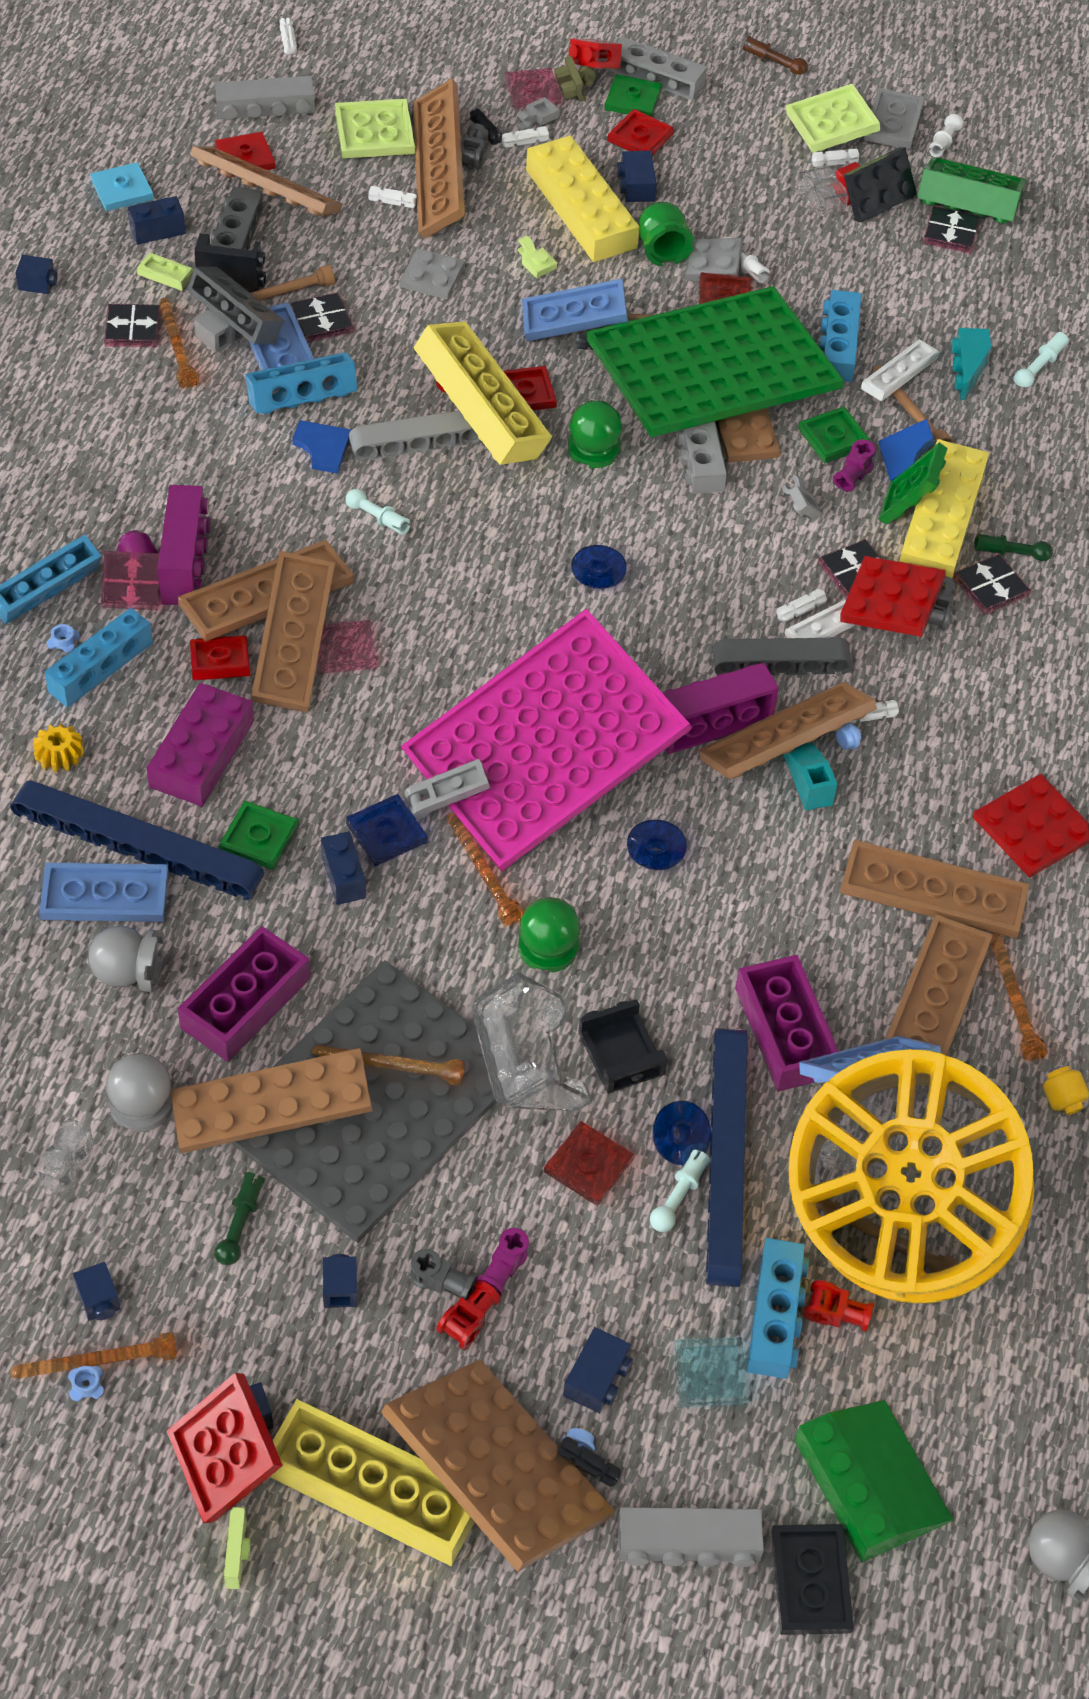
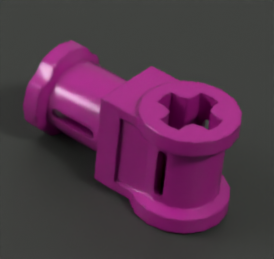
(857, 465)
(504, 1260)

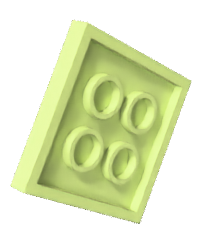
(832, 118)
(374, 128)

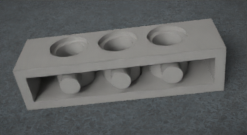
(651, 64)
(703, 458)

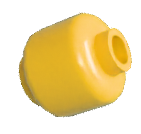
(1066, 1090)

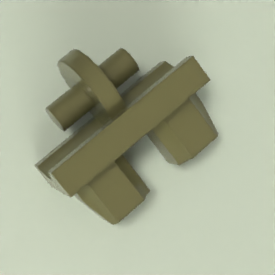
(573, 80)

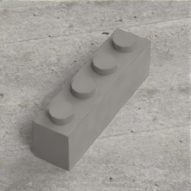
(264, 97)
(690, 1535)

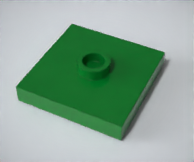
(632, 93)
(832, 433)
(259, 834)

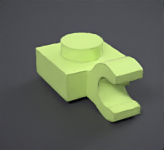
(536, 261)

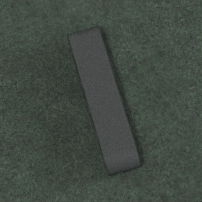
(784, 655)

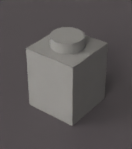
(213, 331)

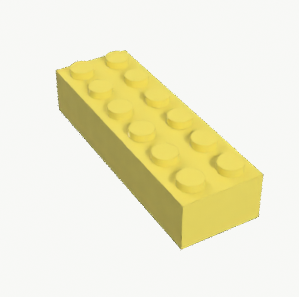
(582, 198)
(482, 392)
(944, 515)
(369, 1482)

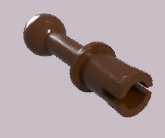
(762, 50)

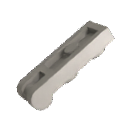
(447, 788)

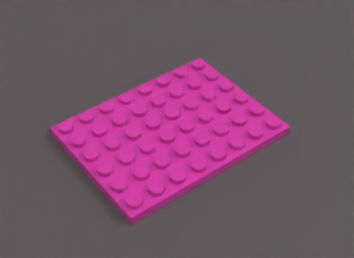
(549, 736)

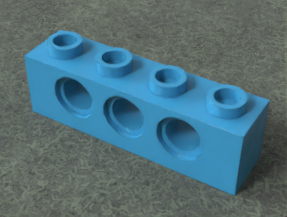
(841, 331)
(288, 377)
(48, 578)
(98, 657)
(766, 1356)

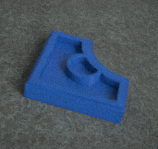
(323, 443)
(906, 447)

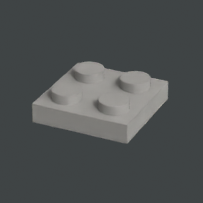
(714, 257)
(432, 273)

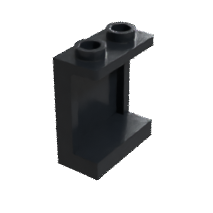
(239, 264)
(621, 1046)

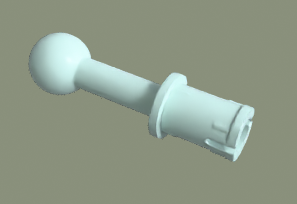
(1047, 352)
(386, 516)
(664, 1217)

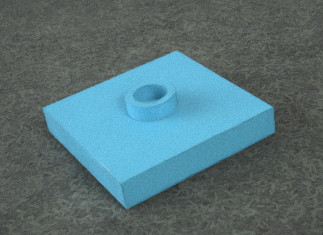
(121, 186)

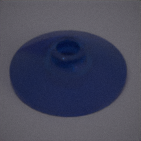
(602, 559)
(658, 835)
(693, 1131)

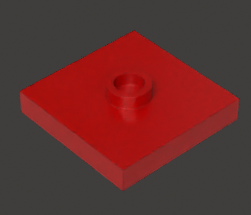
(640, 133)
(250, 148)
(219, 658)

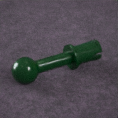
(1040, 551)
(228, 1250)

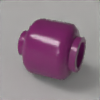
(136, 542)

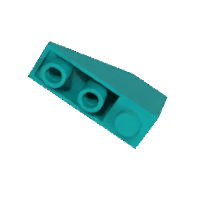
(972, 355)
(811, 776)

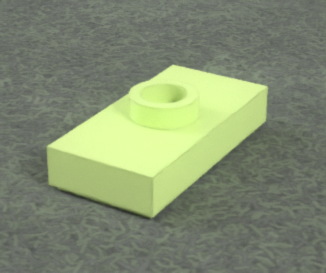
(165, 271)
(237, 1548)

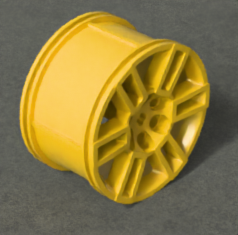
(905, 1071)

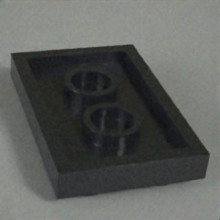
(880, 184)
(812, 1579)

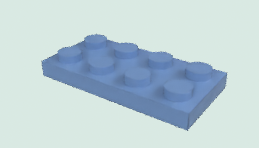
(574, 310)
(290, 344)
(104, 892)
(827, 1066)

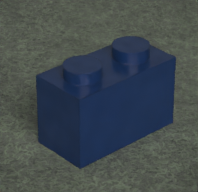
(637, 176)
(156, 220)
(343, 868)
(597, 1370)

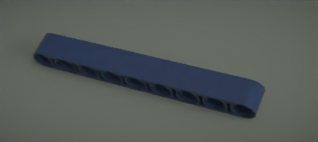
(137, 838)
(727, 1158)

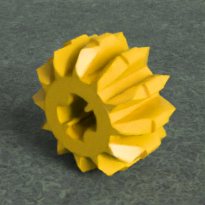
(58, 747)

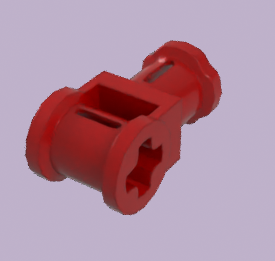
(836, 1307)
(468, 1316)

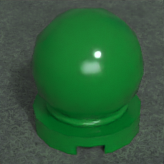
(665, 233)
(595, 434)
(549, 934)

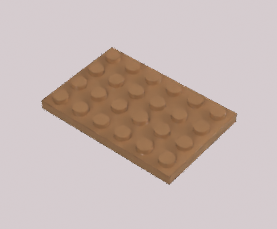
(498, 1464)

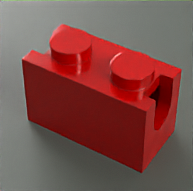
(589, 51)

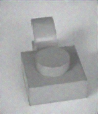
(539, 111)
(804, 501)

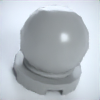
(125, 957)
(139, 1092)
(1062, 1549)

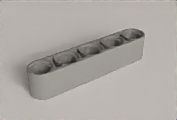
(410, 435)

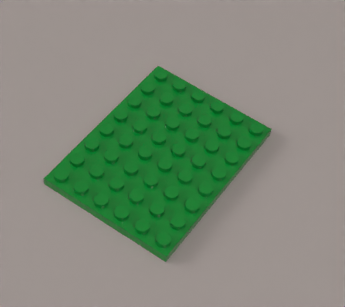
(713, 361)

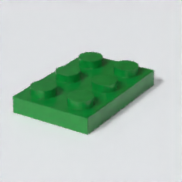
(913, 484)

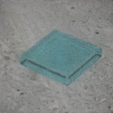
(711, 1372)

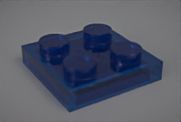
(386, 830)

